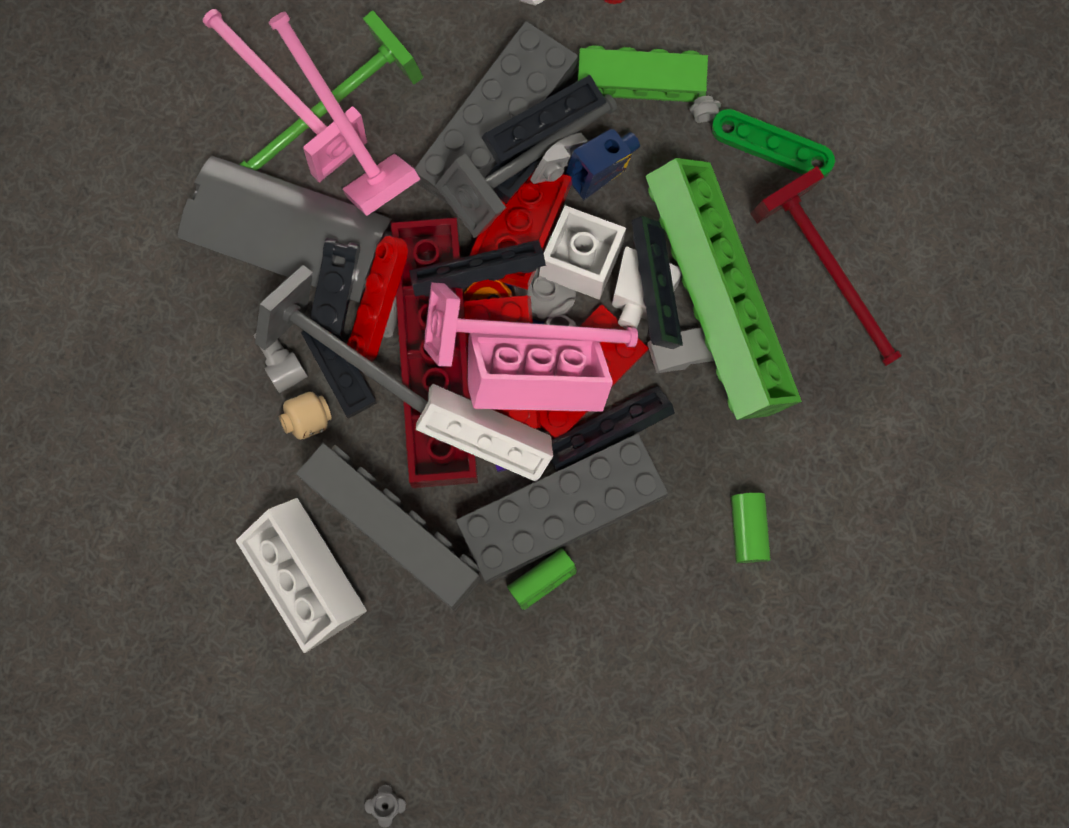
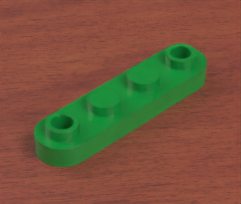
(771, 143)

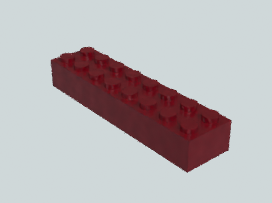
(430, 459)

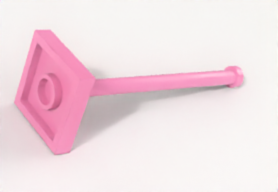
(329, 147)
(380, 181)
(444, 323)

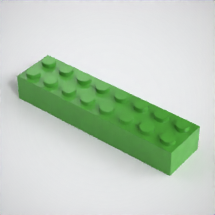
(722, 289)

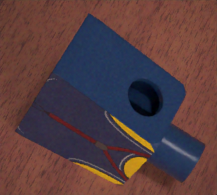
(600, 161)

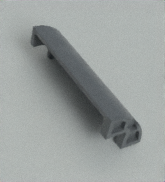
(276, 222)

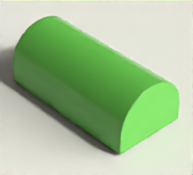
(750, 527)
(542, 579)

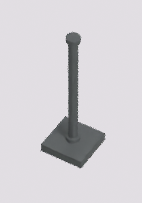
(474, 196)
(288, 307)

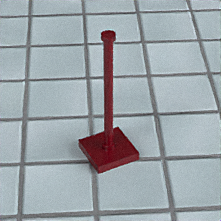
(790, 200)

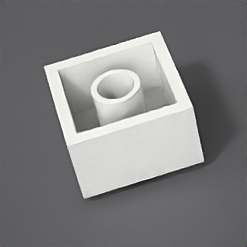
(582, 252)

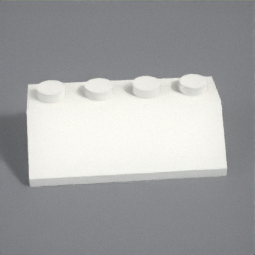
(300, 574)

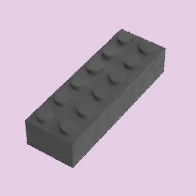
(521, 77)
(562, 508)
(389, 527)

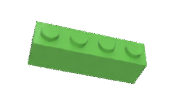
(645, 74)

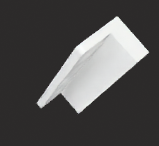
(485, 433)

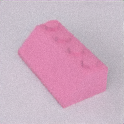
(536, 373)

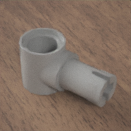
(282, 367)

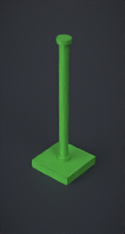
(389, 51)

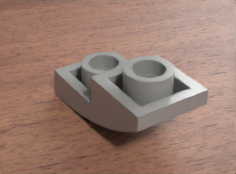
(556, 158)
(692, 352)

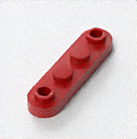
(378, 296)

